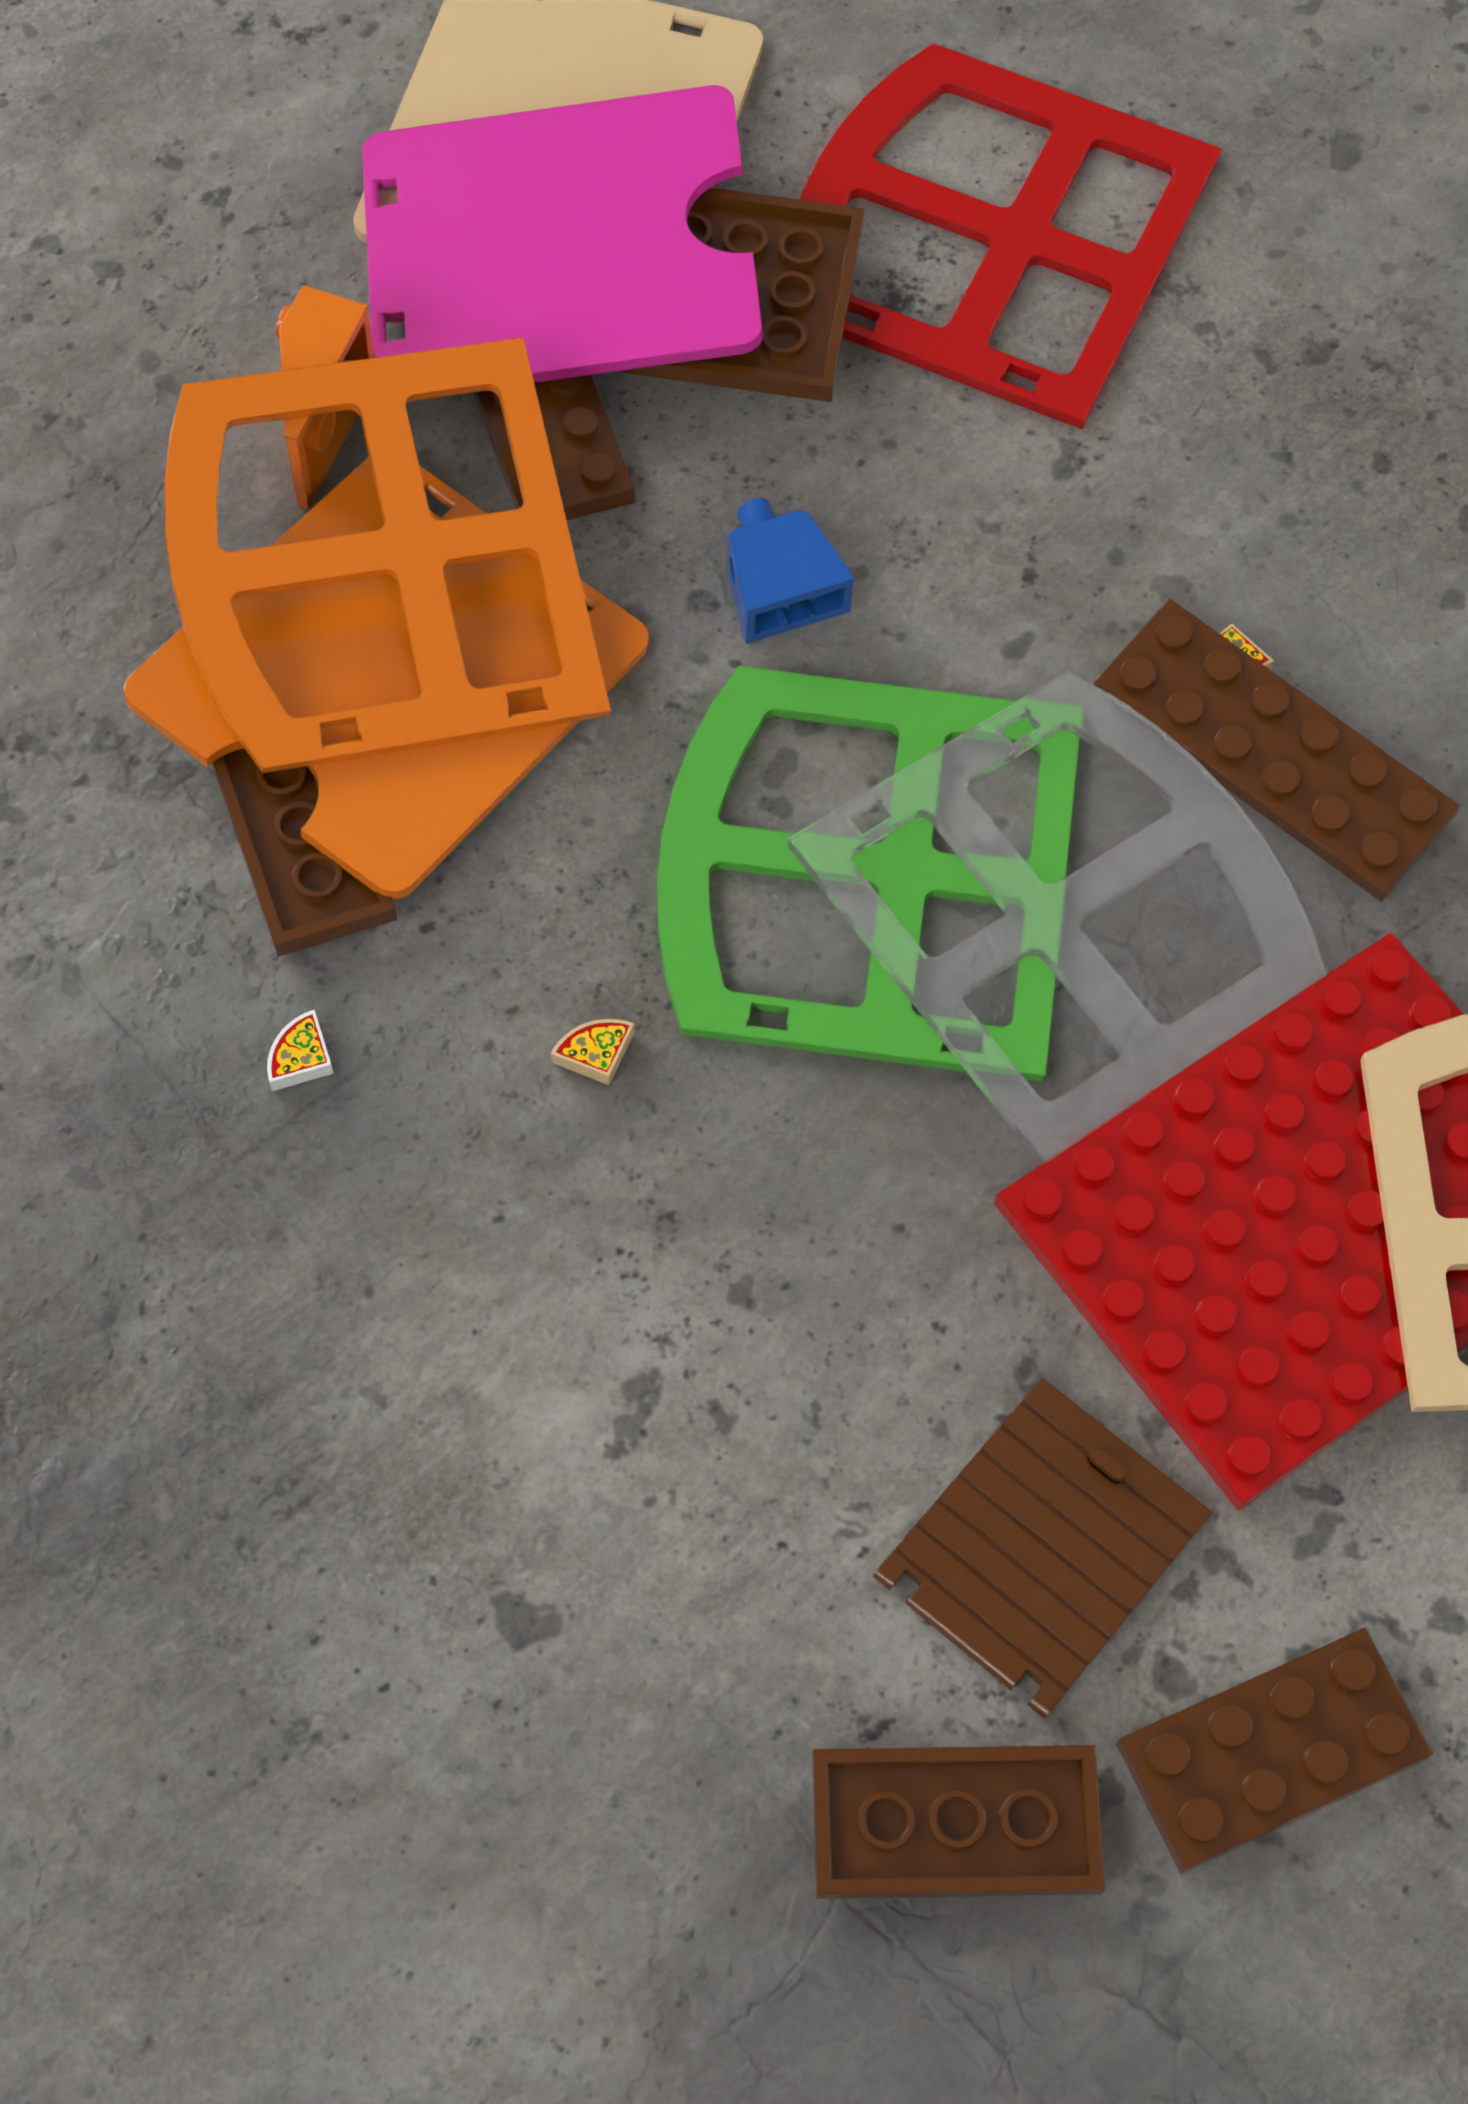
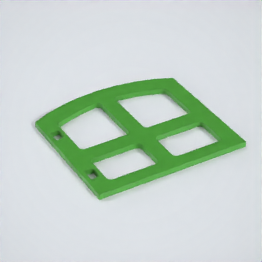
(900, 869)

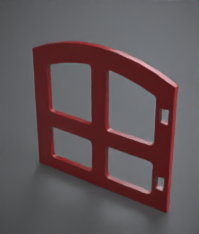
(1014, 234)

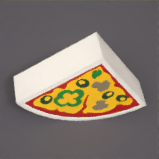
(298, 1053)

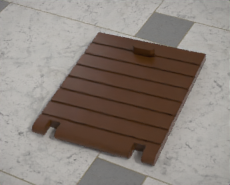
(1040, 1552)

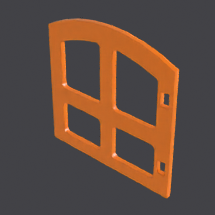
(407, 547)

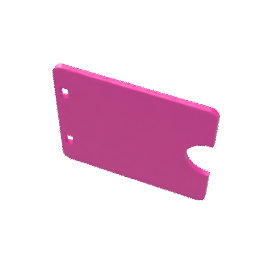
(561, 235)

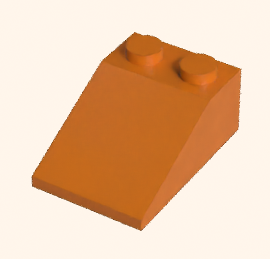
(316, 332)

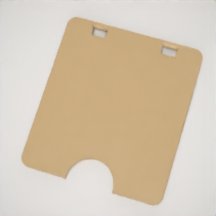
(559, 53)

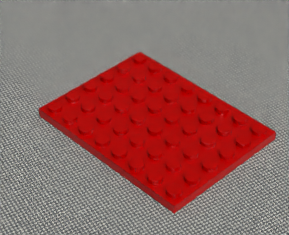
(1241, 1232)

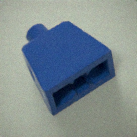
(783, 572)

